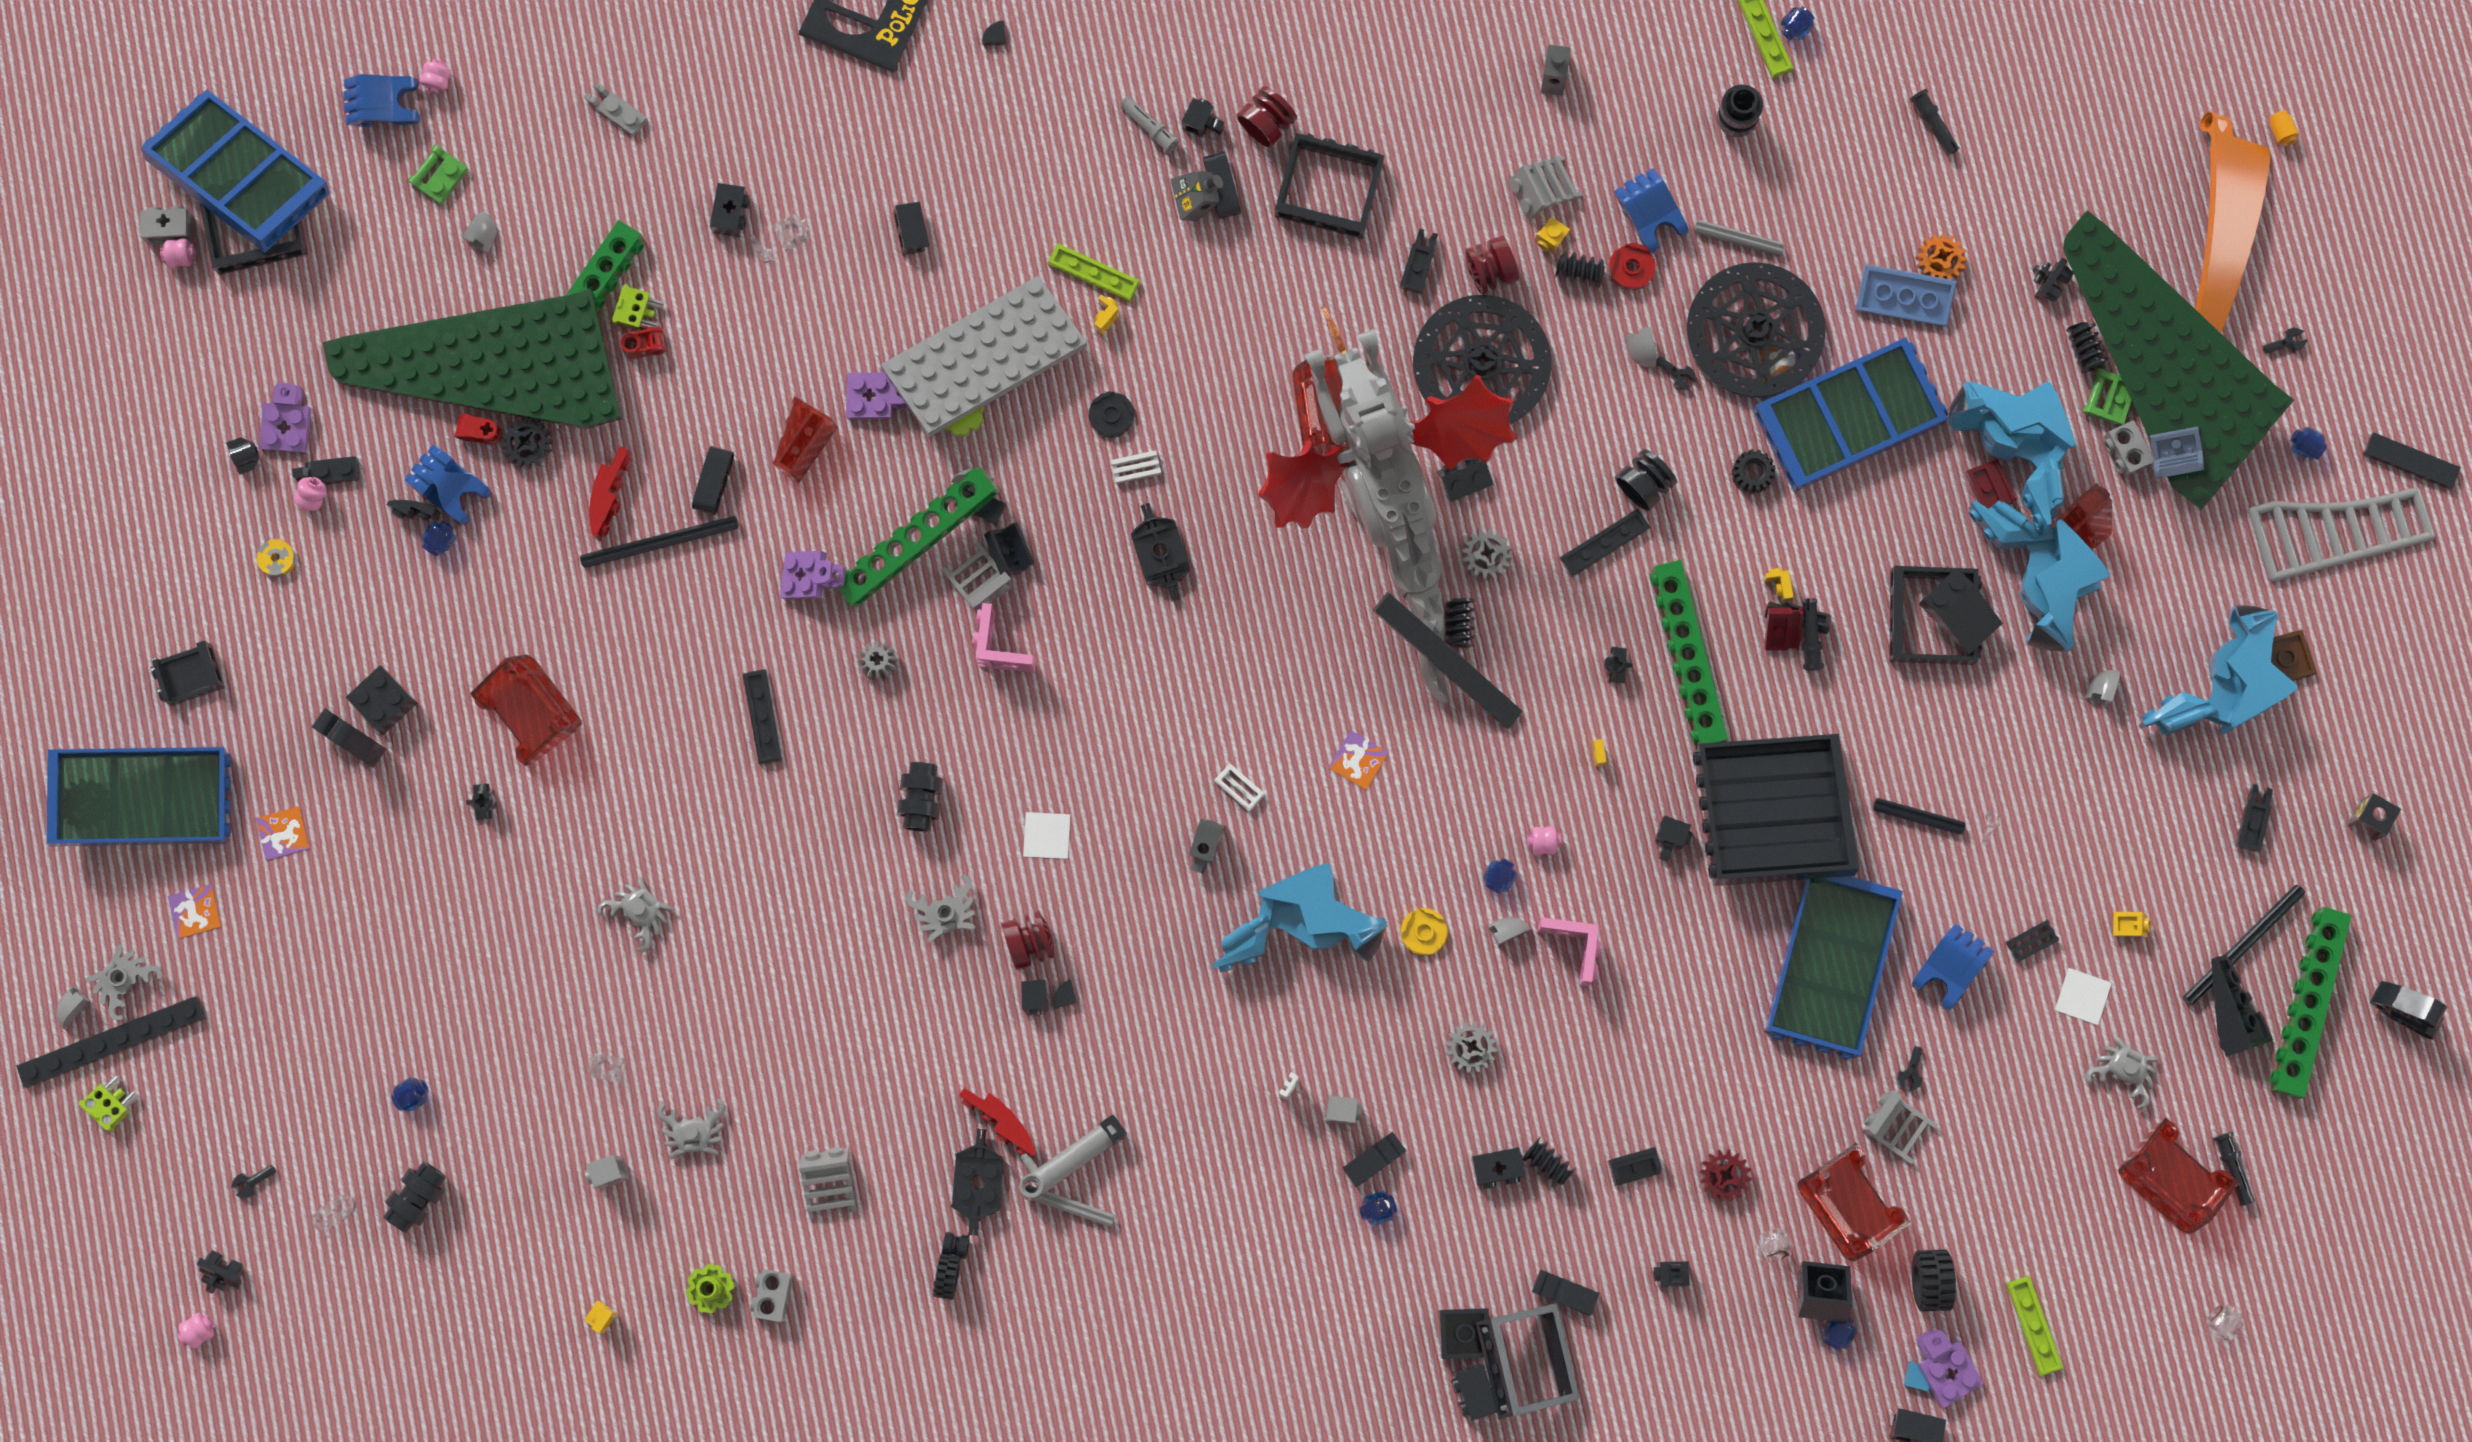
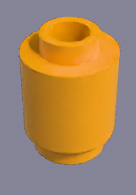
(2283, 128)

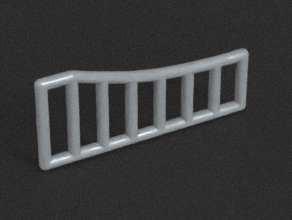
(2326, 509)

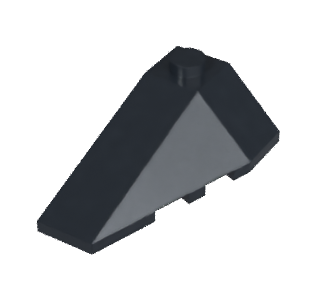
(2237, 1021)

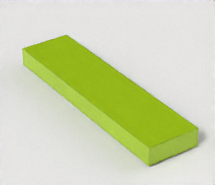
(1766, 37)
(1094, 272)
(2034, 1325)

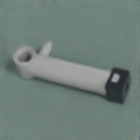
(1072, 1158)

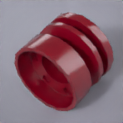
(1266, 117)
(1487, 266)
(1028, 940)

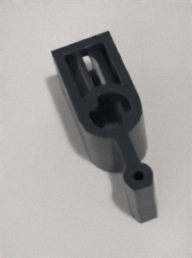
(1374, 1159)
(1565, 1292)

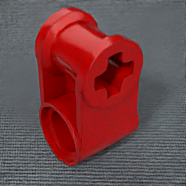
(645, 343)
(474, 430)

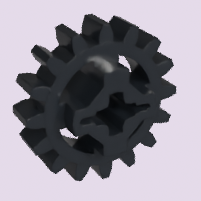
(532, 436)

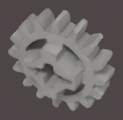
(1477, 558)
(1461, 1040)

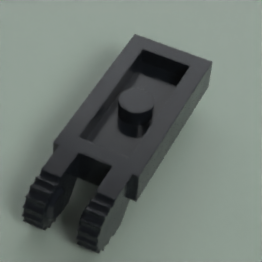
(1418, 264)
(2254, 820)

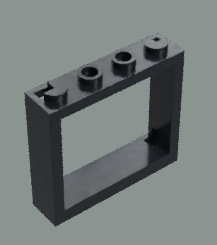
(1318, 219)
(252, 258)
(1896, 653)
(1499, 1368)

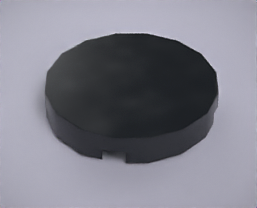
(1111, 414)

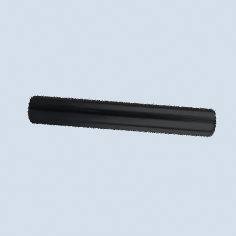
(1919, 816)

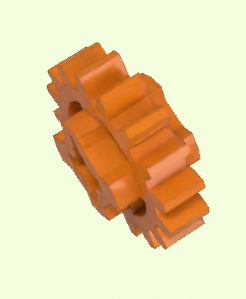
(1945, 249)

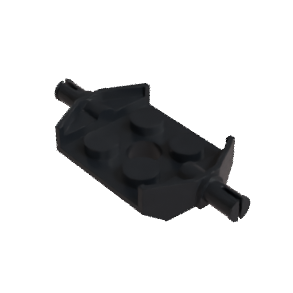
(1160, 570)
(973, 1162)

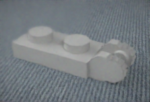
(617, 110)

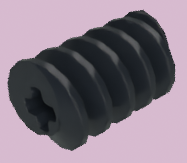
(1580, 268)
(2086, 346)
(1458, 622)
(1548, 1163)

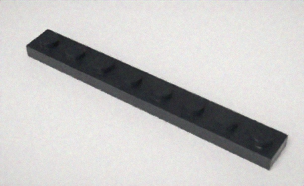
(110, 1042)

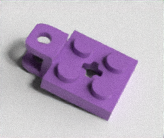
(880, 406)
(288, 410)
(818, 571)
(1941, 1356)

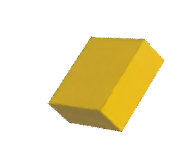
(1599, 753)

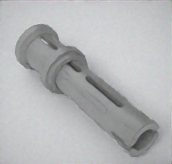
(1156, 131)

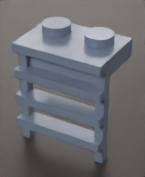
(2177, 452)

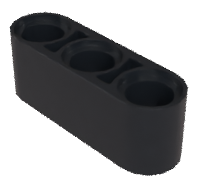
(1228, 198)
(713, 480)

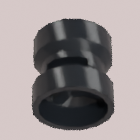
(950, 1244)

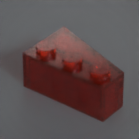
(803, 439)
(2091, 516)

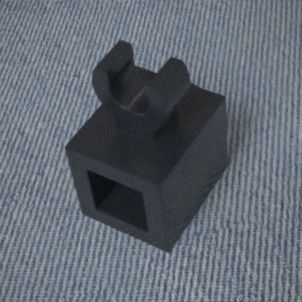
(1200, 117)
(1672, 834)
(1672, 1273)

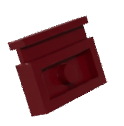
(1990, 484)
(1783, 629)

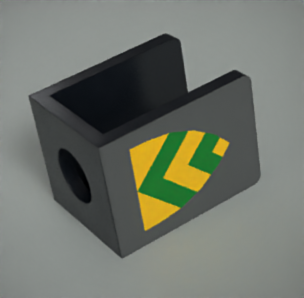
(2364, 814)

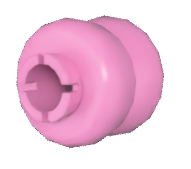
(435, 76)
(178, 253)
(310, 494)
(1544, 840)
(196, 1330)

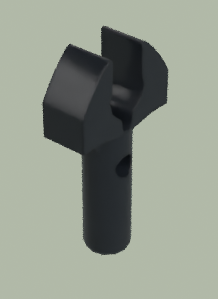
(2286, 342)
(1677, 373)
(1911, 1070)
(252, 1181)

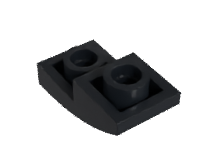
(408, 508)

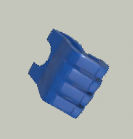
(377, 99)
(1649, 206)
(444, 483)
(1954, 962)

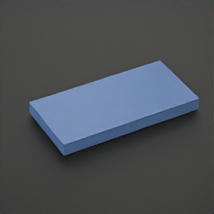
(1905, 295)

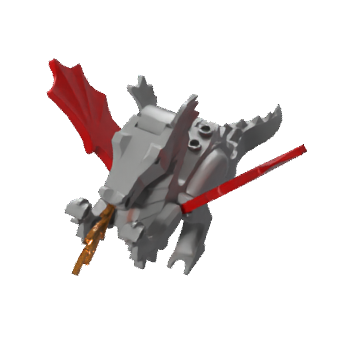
(1384, 476)

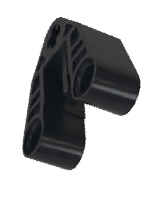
(348, 737)
(2409, 1008)

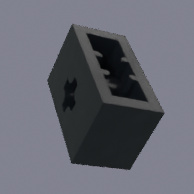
(726, 198)
(1508, 1158)

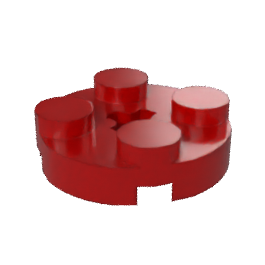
(1638, 278)

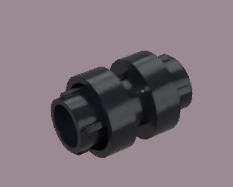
(1740, 110)
(920, 787)
(419, 1189)

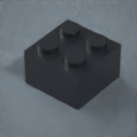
(381, 700)
(1824, 1291)
(1460, 1334)
(1474, 1392)

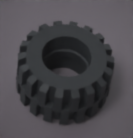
(1933, 1280)

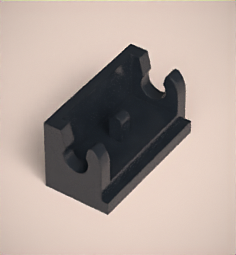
(910, 228)
(1634, 1166)
(1917, 1427)

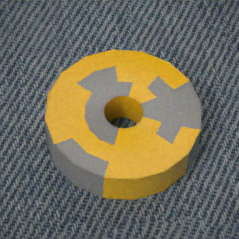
(269, 550)

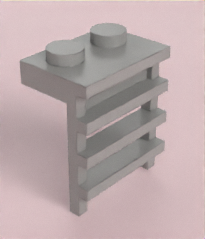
(1533, 190)
(989, 590)
(1881, 1120)
(822, 1168)

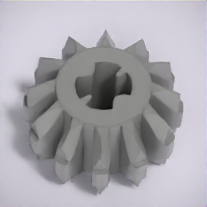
(885, 655)

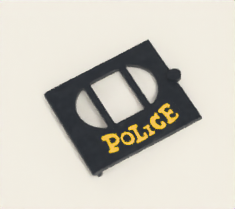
(878, 46)

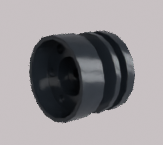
(1647, 478)

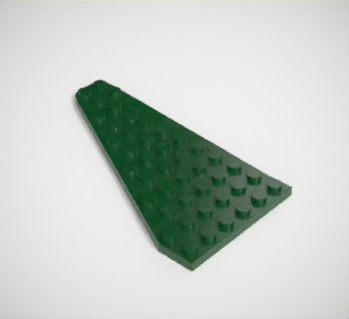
(2173, 359)
(513, 360)

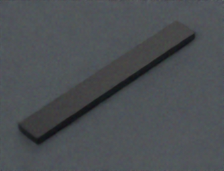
(1447, 660)

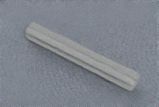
(1739, 238)
(1073, 1207)

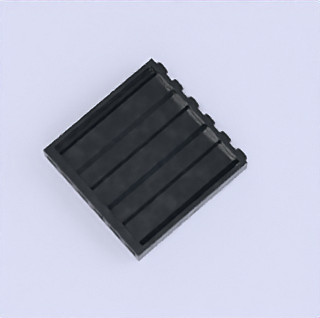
(1775, 810)

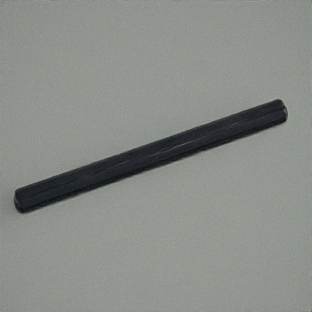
(659, 541)
(2248, 940)

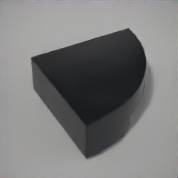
(994, 34)
(1064, 995)

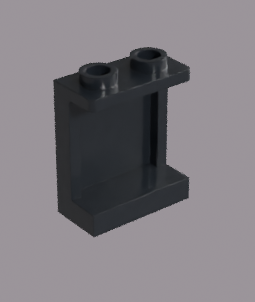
(187, 674)

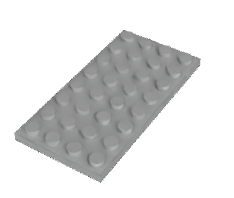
(983, 356)

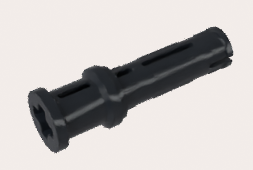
(1929, 112)
(1812, 646)
(2230, 1157)

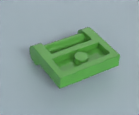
(443, 180)
(2116, 402)

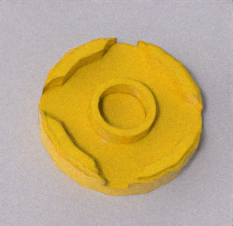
(1424, 932)

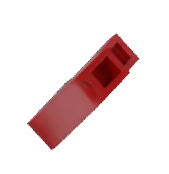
(603, 501)
(1008, 1126)

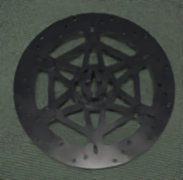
(1754, 340)
(1484, 350)

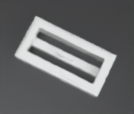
(1148, 455)
(1254, 801)
(1289, 1086)

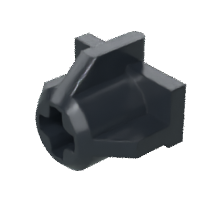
(243, 454)
(1616, 664)
(483, 801)

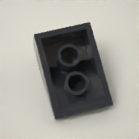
(1961, 611)

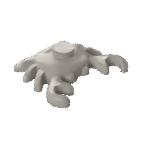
(641, 909)
(944, 914)
(119, 977)
(2127, 1066)
(692, 1134)

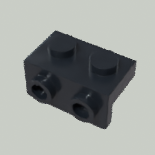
(1465, 478)
(1009, 549)

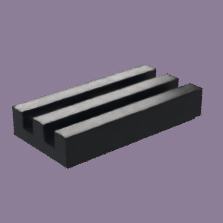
(2049, 931)

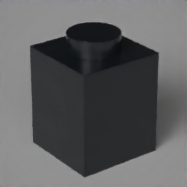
(1034, 997)

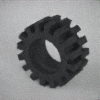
(1760, 459)
(946, 1276)

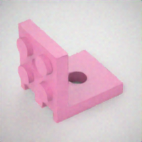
(996, 659)
(1591, 946)

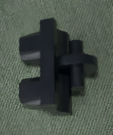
(2048, 289)
(211, 1268)

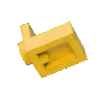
(1551, 235)
(1106, 318)
(1783, 587)
(2131, 924)
(600, 1317)

